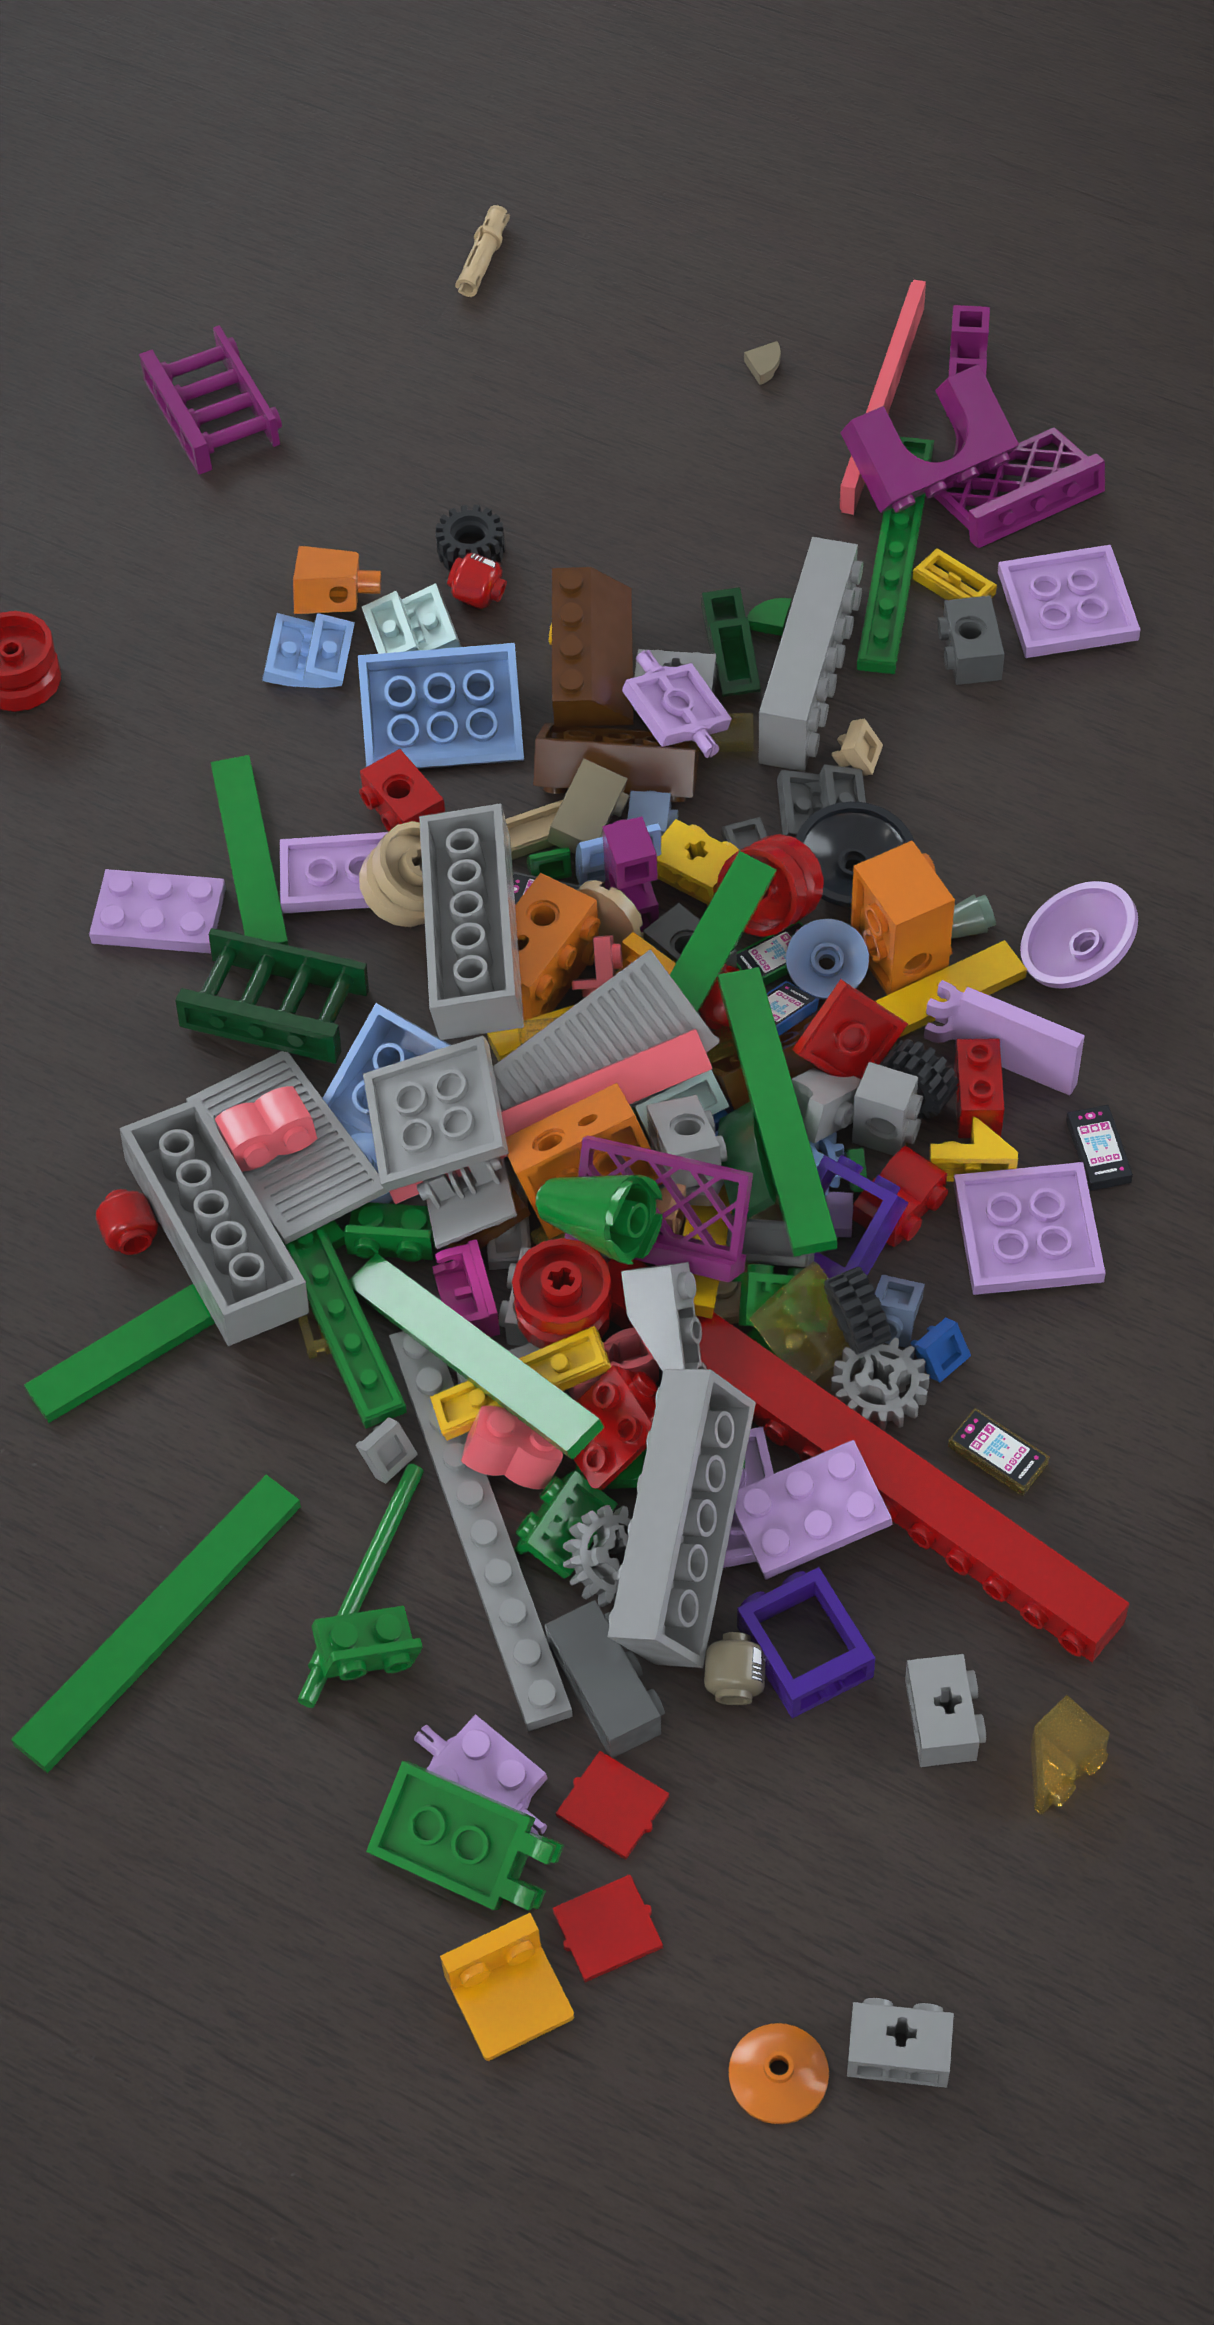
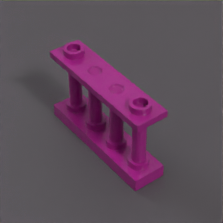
(187, 421)

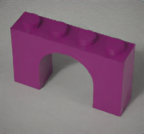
(898, 476)

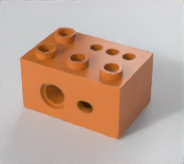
(902, 916)
(553, 942)
(555, 1143)

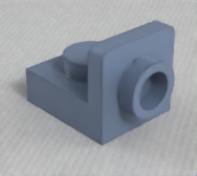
(900, 1302)

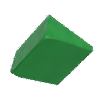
(551, 863)

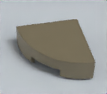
(763, 361)

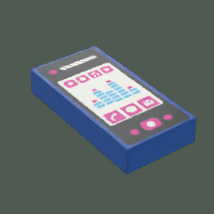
(790, 1005)

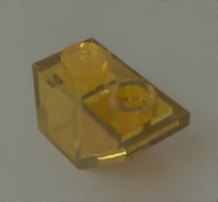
(1063, 1749)

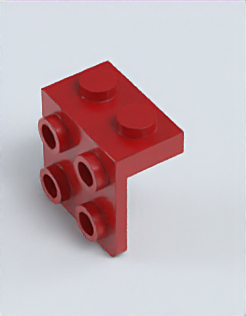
(626, 1409)

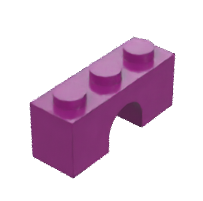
(968, 338)
(632, 865)

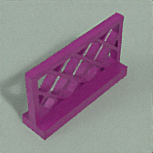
(1026, 500)
(703, 1255)

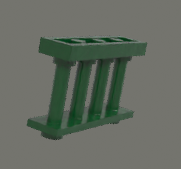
(265, 1026)

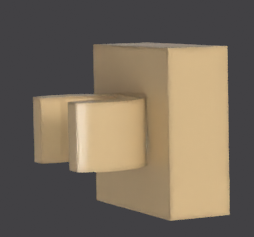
(859, 747)

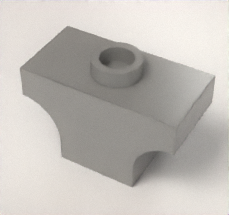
(825, 1102)

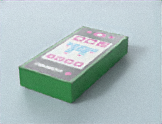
(768, 954)

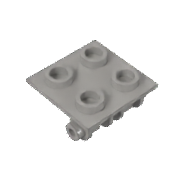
(468, 1201)

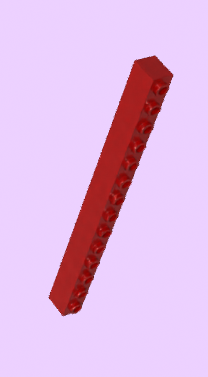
(917, 1495)

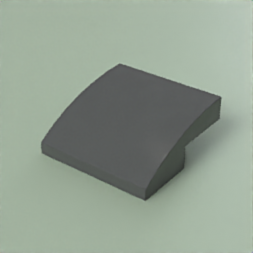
(806, 793)

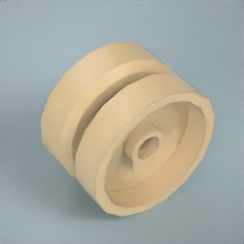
(393, 877)

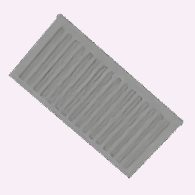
(611, 1023)
(309, 1185)

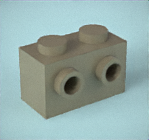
(588, 806)

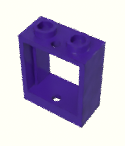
(881, 1224)
(829, 1678)

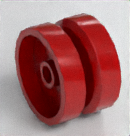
(27, 662)
(794, 888)
(561, 1291)

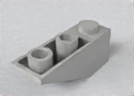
(664, 1313)

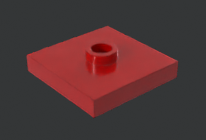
(849, 1033)

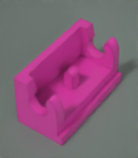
(466, 1287)

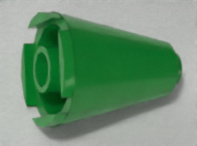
(605, 1212)

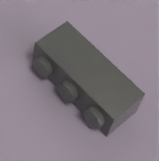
(605, 1679)

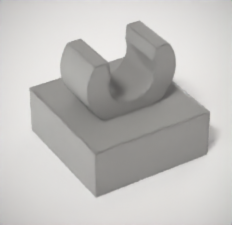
(386, 1450)

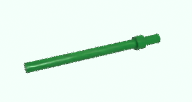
(366, 1572)

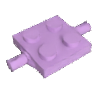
(676, 704)
(485, 1764)

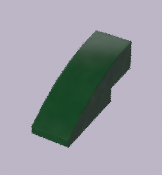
(731, 641)
(746, 1154)

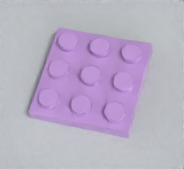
(1068, 601)
(1028, 1228)

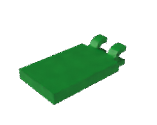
(460, 1839)

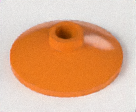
(773, 2096)

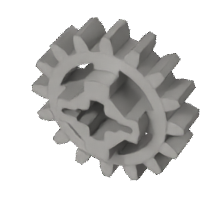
(888, 1368)
(595, 1566)

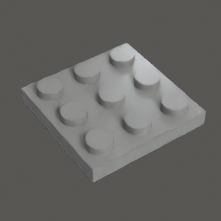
(435, 1113)

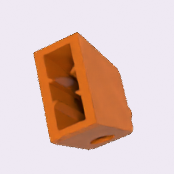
(330, 581)

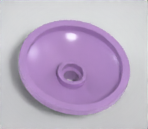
(1079, 934)

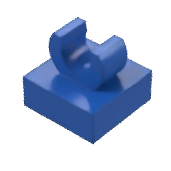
(942, 1349)

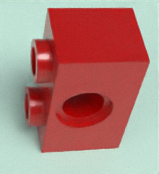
(398, 791)
(979, 1084)

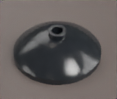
(846, 836)

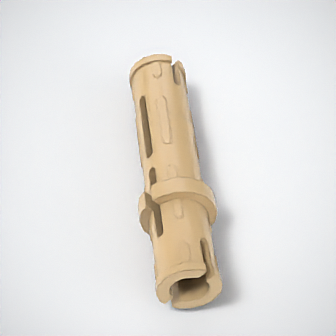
(487, 240)

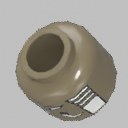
(734, 1669)

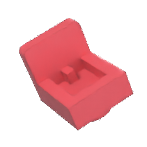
(607, 959)

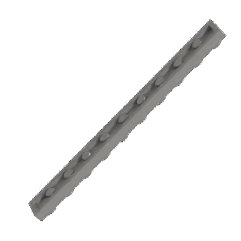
(485, 1546)

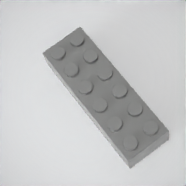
(809, 654)
(470, 922)
(214, 1221)
(682, 1518)

